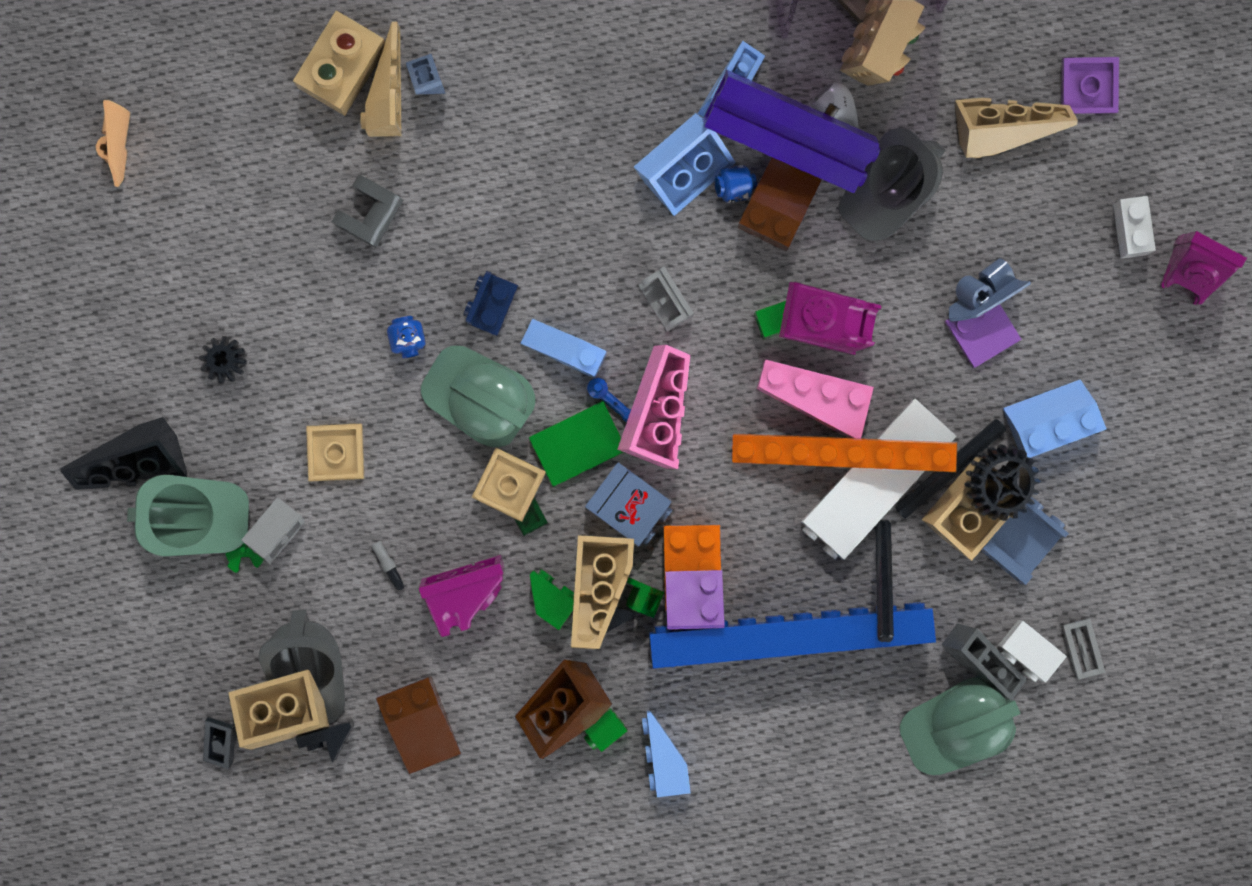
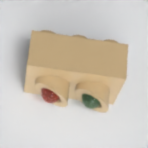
(882, 40)
(340, 63)

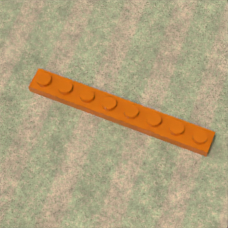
(845, 452)

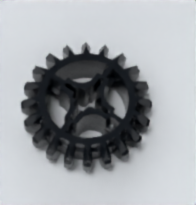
(1016, 466)

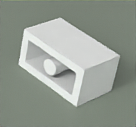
(1134, 227)
(1031, 652)

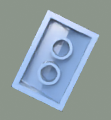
(684, 164)
(1054, 419)

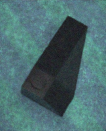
(137, 454)

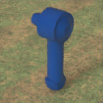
(598, 389)

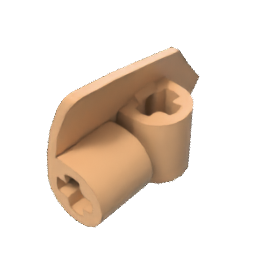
(112, 145)

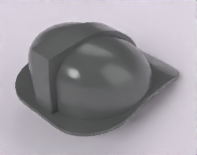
(895, 186)
(309, 647)

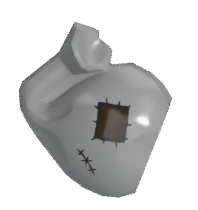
(836, 102)

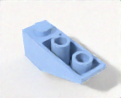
(669, 766)

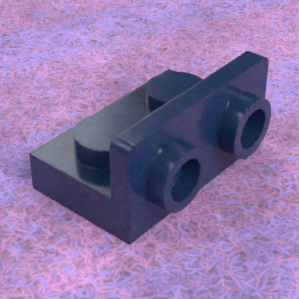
(490, 304)

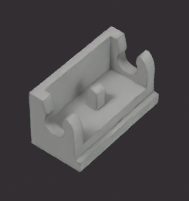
(665, 299)
(273, 530)

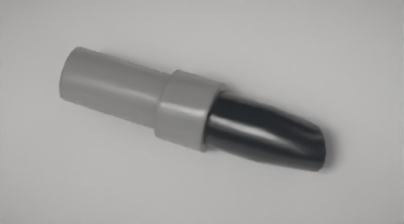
(388, 565)

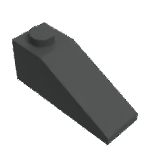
(983, 660)

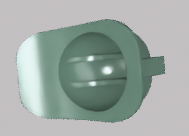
(478, 395)
(189, 516)
(959, 727)

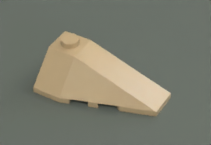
(383, 102)
(995, 128)
(599, 581)

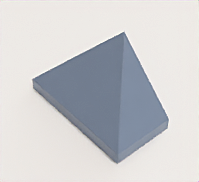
(425, 76)

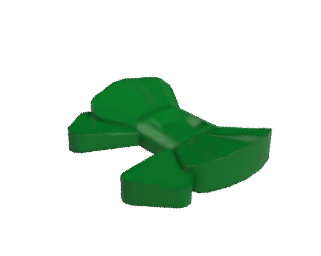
(234, 557)

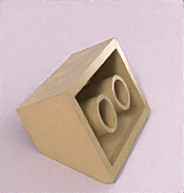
(960, 522)
(278, 710)

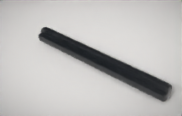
(940, 478)
(884, 581)

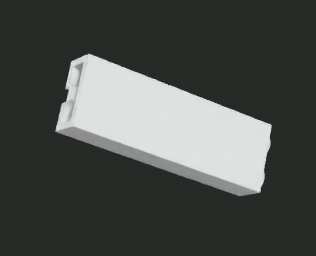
(869, 493)

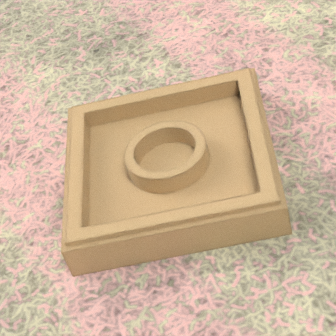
(335, 452)
(508, 484)

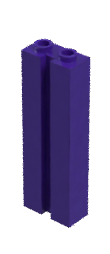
(791, 132)

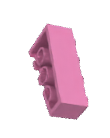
(827, 399)
(657, 411)

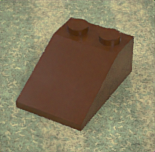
(779, 204)
(562, 707)
(418, 724)

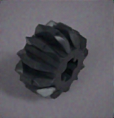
(232, 356)

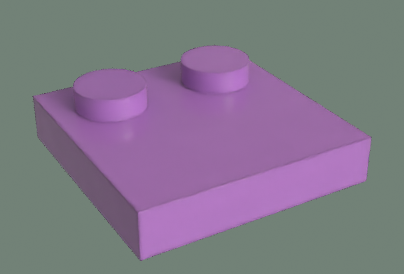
(1090, 84)
(984, 336)
(694, 599)

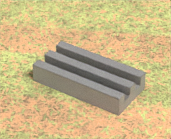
(1072, 650)

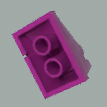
(1200, 265)
(828, 319)
(461, 592)

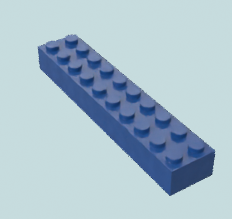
(789, 637)

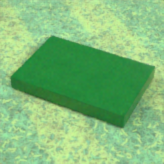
(577, 444)

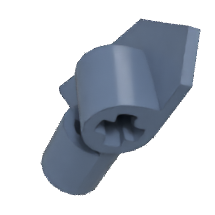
(980, 295)

